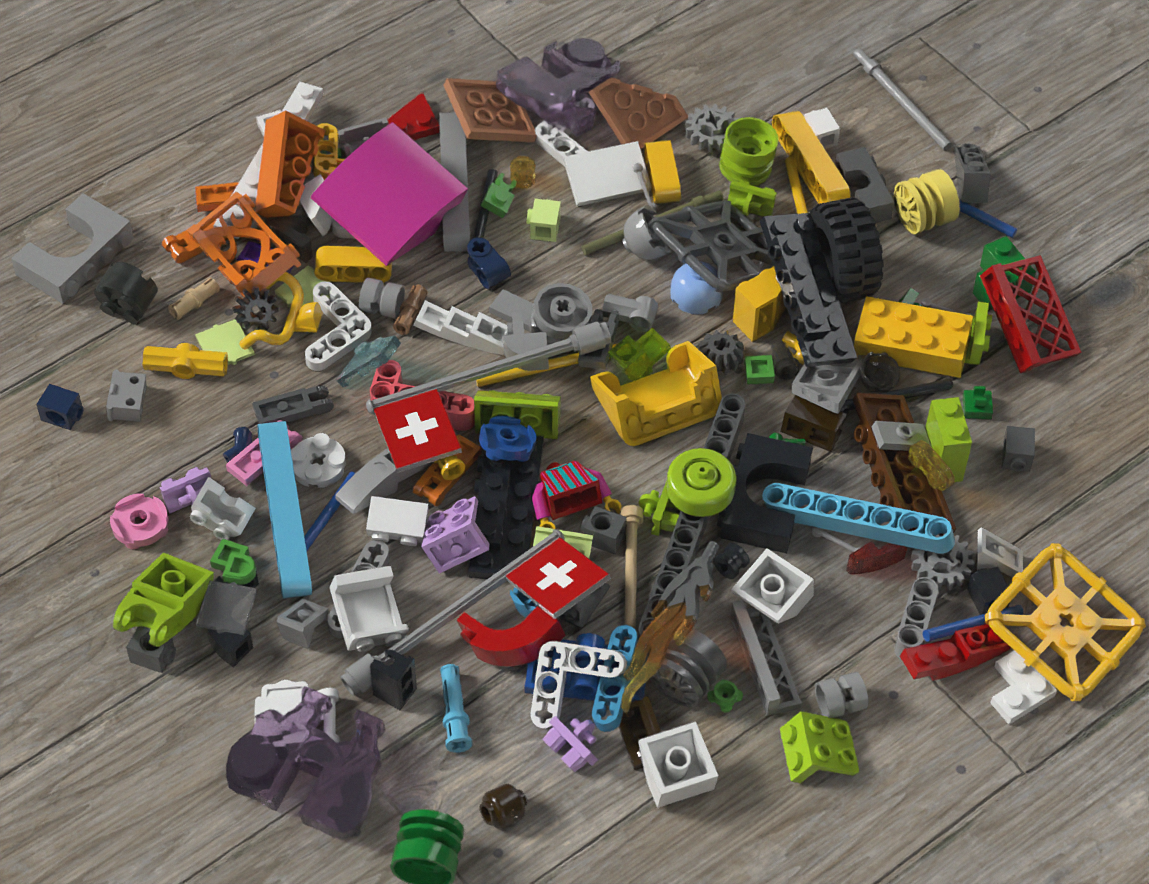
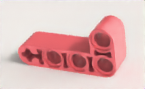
(458, 406)

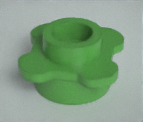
(728, 688)

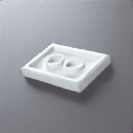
(605, 173)

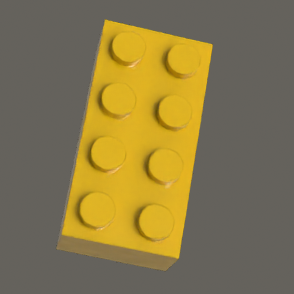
(915, 335)

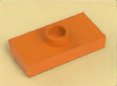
(212, 196)

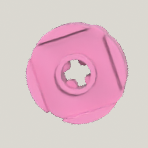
(141, 534)

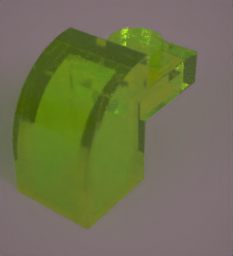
(638, 357)

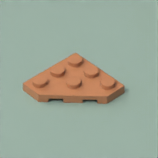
(637, 111)

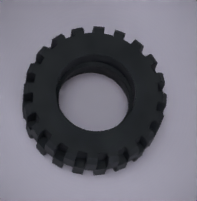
(850, 247)

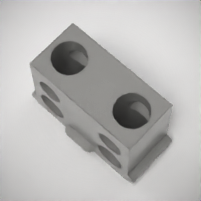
(126, 396)

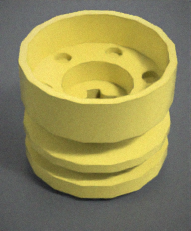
(927, 201)

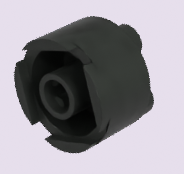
(125, 292)

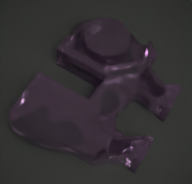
(579, 69)
(280, 746)

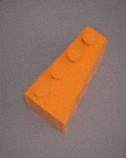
(285, 163)

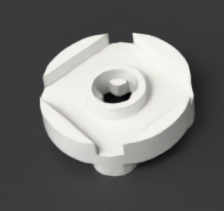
(313, 448)

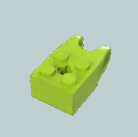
(164, 598)

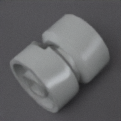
(381, 297)
(832, 698)

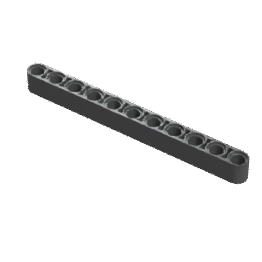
(727, 420)

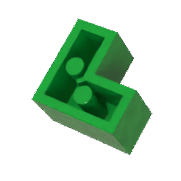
(1001, 252)

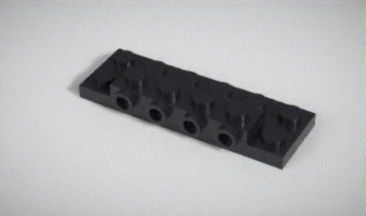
(808, 289)
(505, 509)

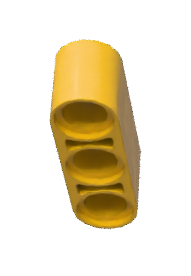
(662, 172)
(349, 265)

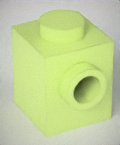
(544, 220)

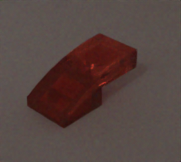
(872, 559)

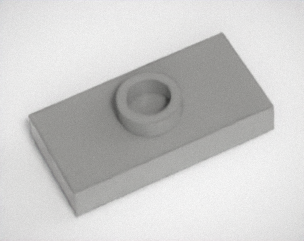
(898, 435)

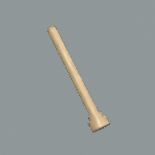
(634, 519)

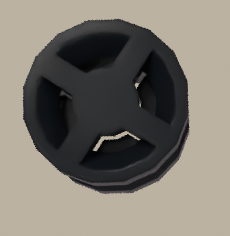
(731, 560)

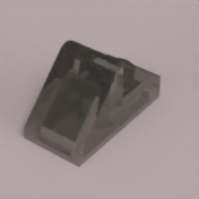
(292, 230)

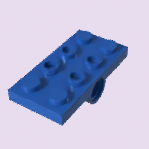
(578, 684)

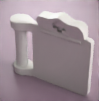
(287, 695)

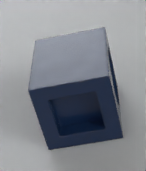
(60, 407)

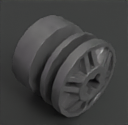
(689, 669)

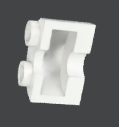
(219, 511)

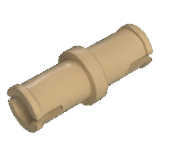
(193, 298)

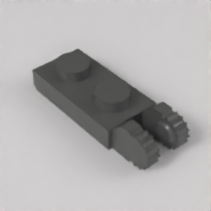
(600, 357)
(293, 405)

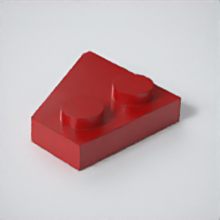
(416, 119)

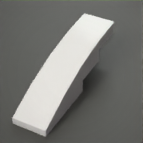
(462, 328)

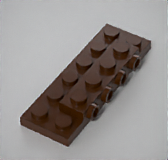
(892, 472)

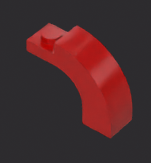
(513, 645)

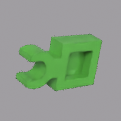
(499, 196)

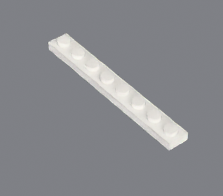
(302, 104)

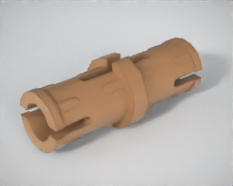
(410, 309)

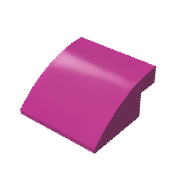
(389, 194)

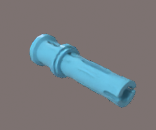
(455, 719)

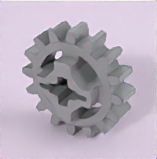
(708, 126)
(944, 567)

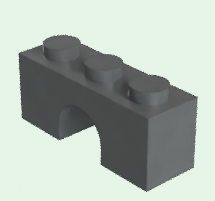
(860, 171)

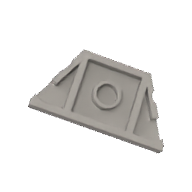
(827, 384)

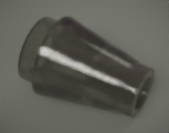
(784, 361)

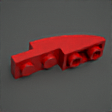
(954, 655)

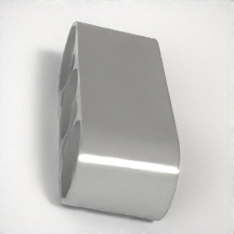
(919, 608)

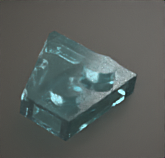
(368, 357)

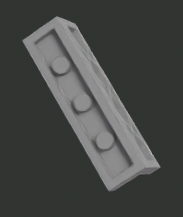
(758, 661)

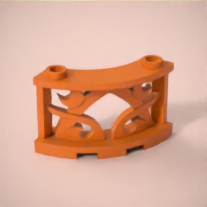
(212, 240)

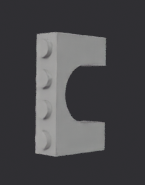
(65, 276)

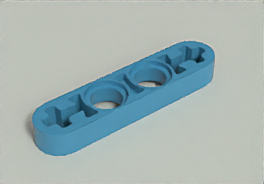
(601, 700)

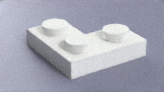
(1026, 689)

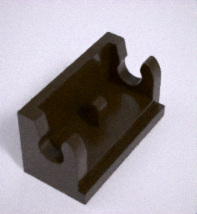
(812, 423)
(636, 725)

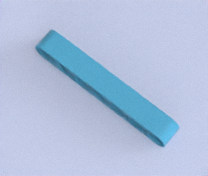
(284, 510)
(867, 526)

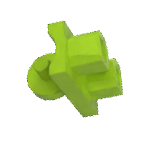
(752, 199)
(662, 518)

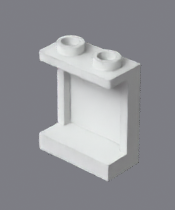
(367, 609)

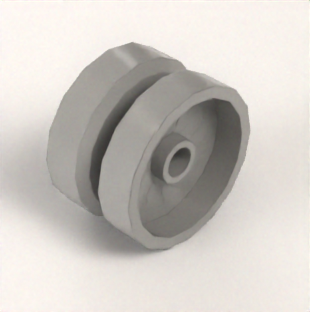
(559, 310)

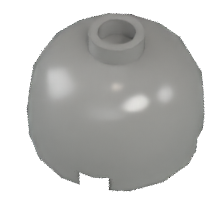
(640, 238)

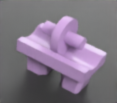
(183, 491)
(560, 735)

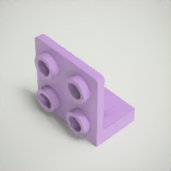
(453, 535)

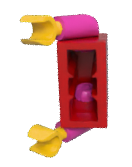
(569, 490)

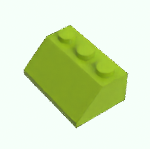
(538, 411)

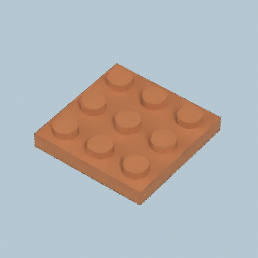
(487, 112)

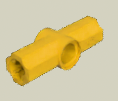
(185, 361)

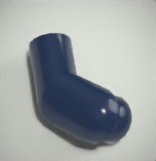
(243, 438)

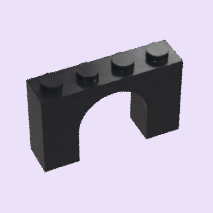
(760, 460)

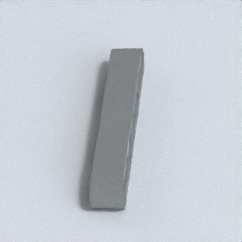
(454, 159)

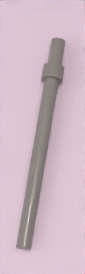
(873, 68)

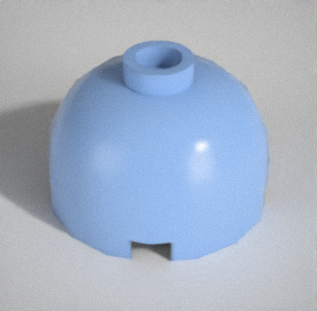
(693, 292)

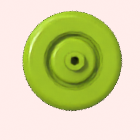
(701, 482)

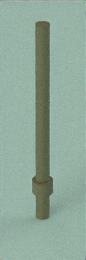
(619, 235)

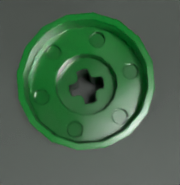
(427, 847)

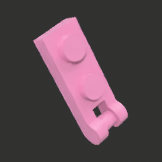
(248, 463)

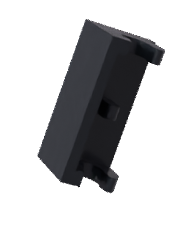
(394, 682)

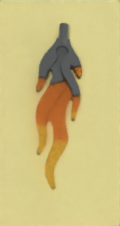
(673, 618)

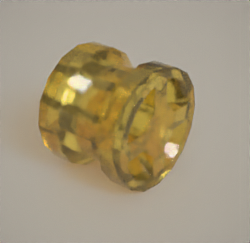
(523, 171)

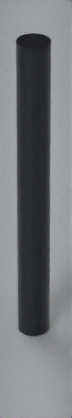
(484, 213)

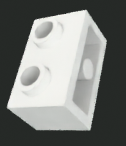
(397, 520)

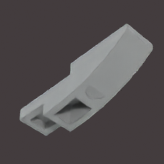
(374, 479)

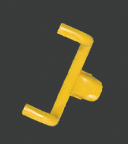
(299, 319)

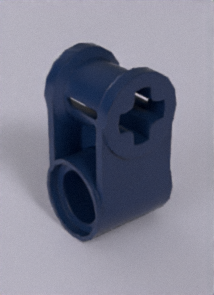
(486, 263)

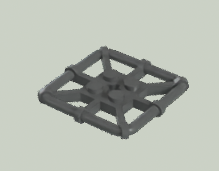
(717, 240)

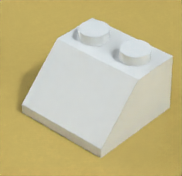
(775, 587)
(677, 764)

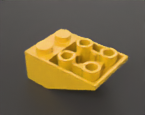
(758, 304)

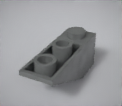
(972, 173)

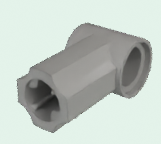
(638, 312)

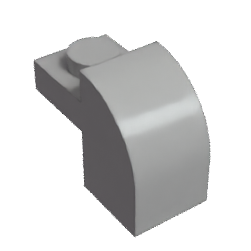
(520, 342)

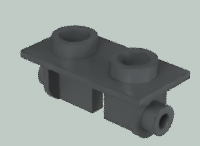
(581, 612)

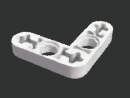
(560, 136)
(343, 331)
(567, 663)

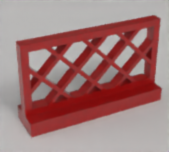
(1013, 317)

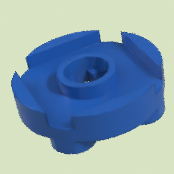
(517, 447)

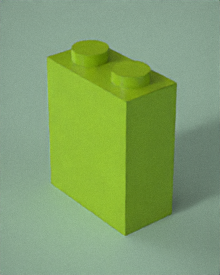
(949, 434)

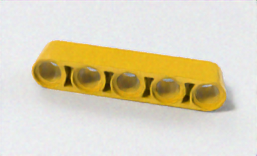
(810, 157)

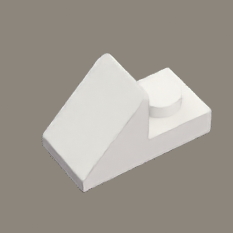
(996, 552)

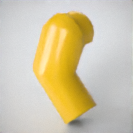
(791, 341)

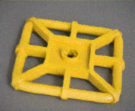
(1065, 640)

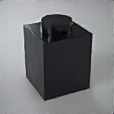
(986, 587)

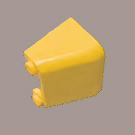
(664, 400)

